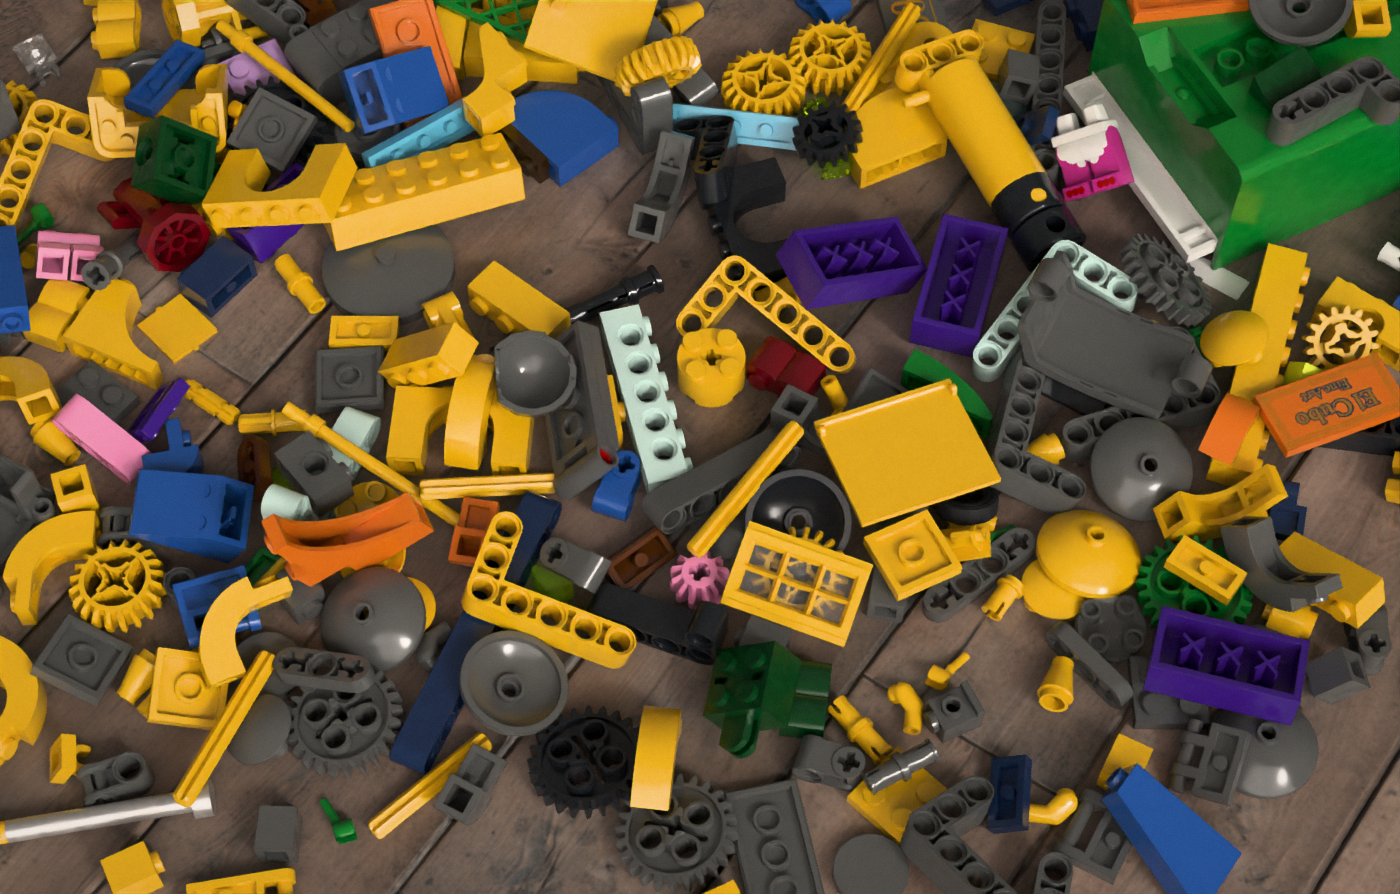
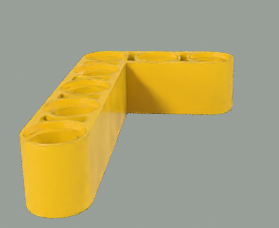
(32, 161)
(770, 309)
(536, 605)

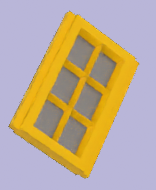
(796, 584)

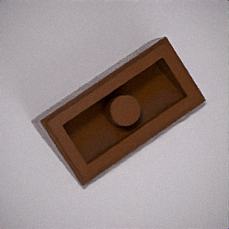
(640, 558)

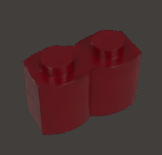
(780, 364)

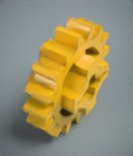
(1335, 328)

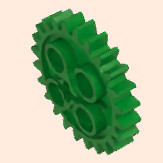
(1186, 596)

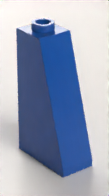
(13, 299)
(1167, 834)

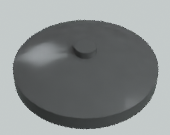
(390, 274)

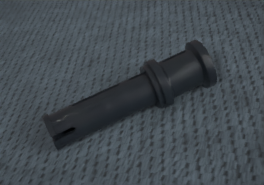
(627, 291)

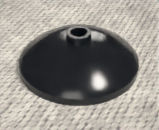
(806, 495)

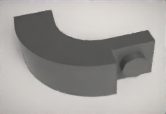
(660, 203)
(1270, 576)

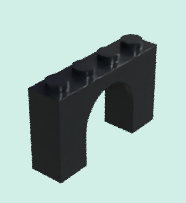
(750, 188)

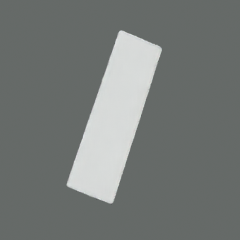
(1219, 279)

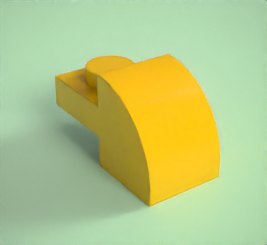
(1368, 19)

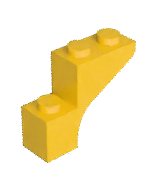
(504, 70)

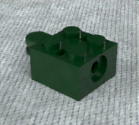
(174, 161)
(751, 693)

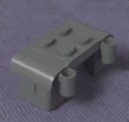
(332, 47)
(22, 506)

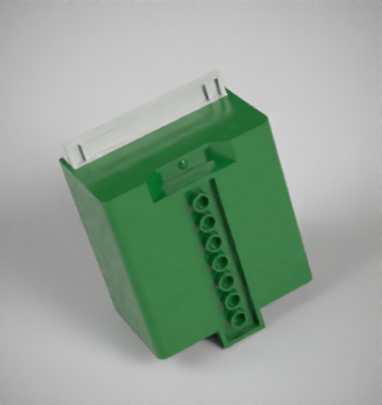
(1202, 137)

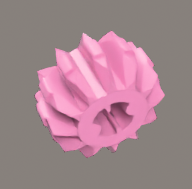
(690, 570)

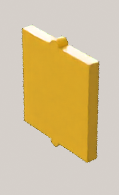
(177, 328)

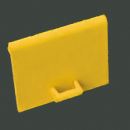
(590, 32)
(906, 452)

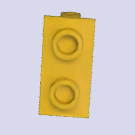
(969, 541)

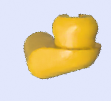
(834, 393)

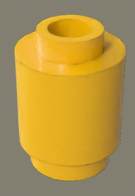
(1294, 624)

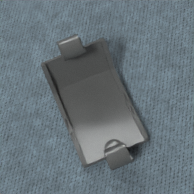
(1104, 346)

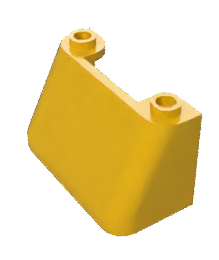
(117, 128)

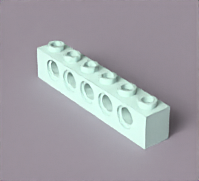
(625, 327)

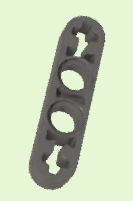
(979, 575)

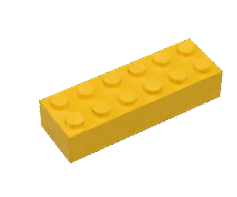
(427, 191)

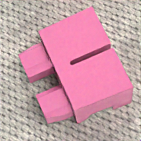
(64, 251)

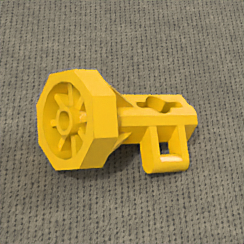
(194, 18)

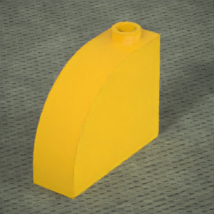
(895, 138)

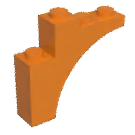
(354, 541)

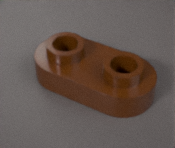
(254, 465)

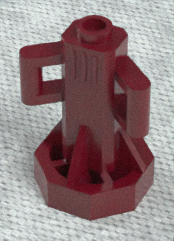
(162, 224)

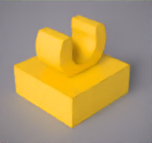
(63, 758)

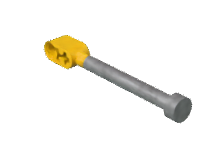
(105, 815)

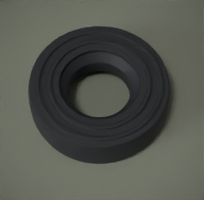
(960, 513)

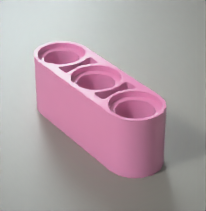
(101, 437)

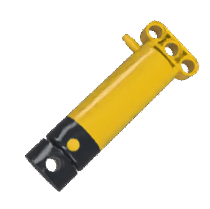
(988, 142)

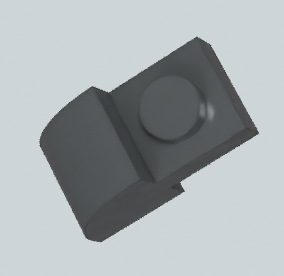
(468, 791)

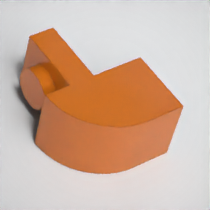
(1229, 428)

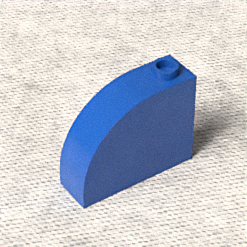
(565, 130)

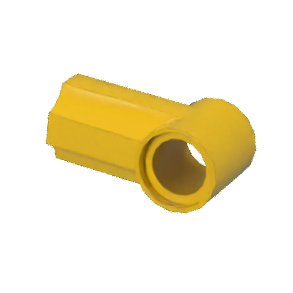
(444, 310)

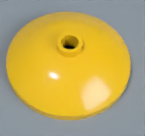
(1088, 554)

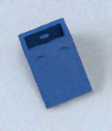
(393, 90)
(192, 512)

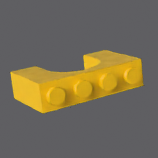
(311, 198)
(422, 410)

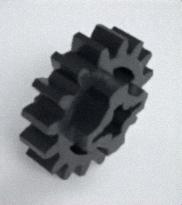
(827, 134)

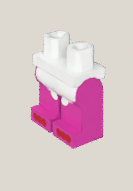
(1091, 155)

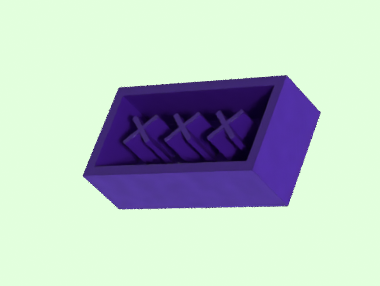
(851, 262)
(958, 285)
(1227, 665)

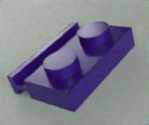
(157, 410)

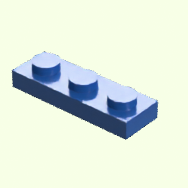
(164, 79)

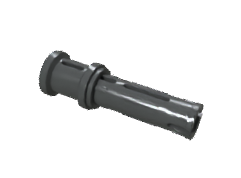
(110, 263)

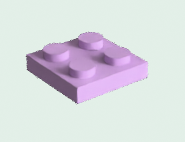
(245, 70)

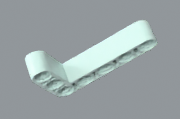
(1083, 264)
(353, 425)

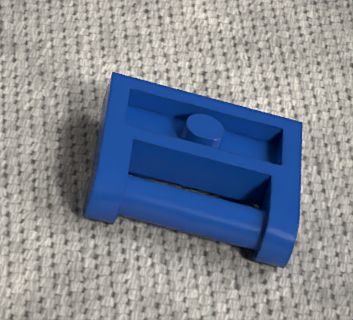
(197, 596)

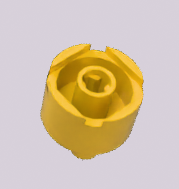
(711, 366)

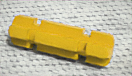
(212, 403)

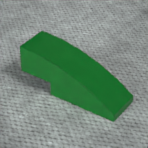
(924, 370)

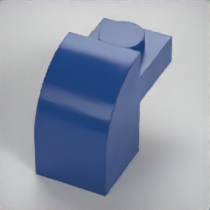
(182, 454)

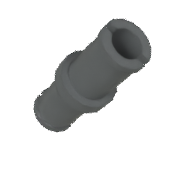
(900, 766)

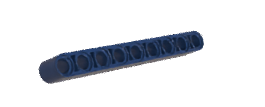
(440, 697)

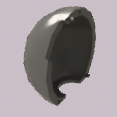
(533, 373)

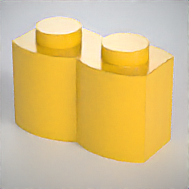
(117, 28)
(55, 312)

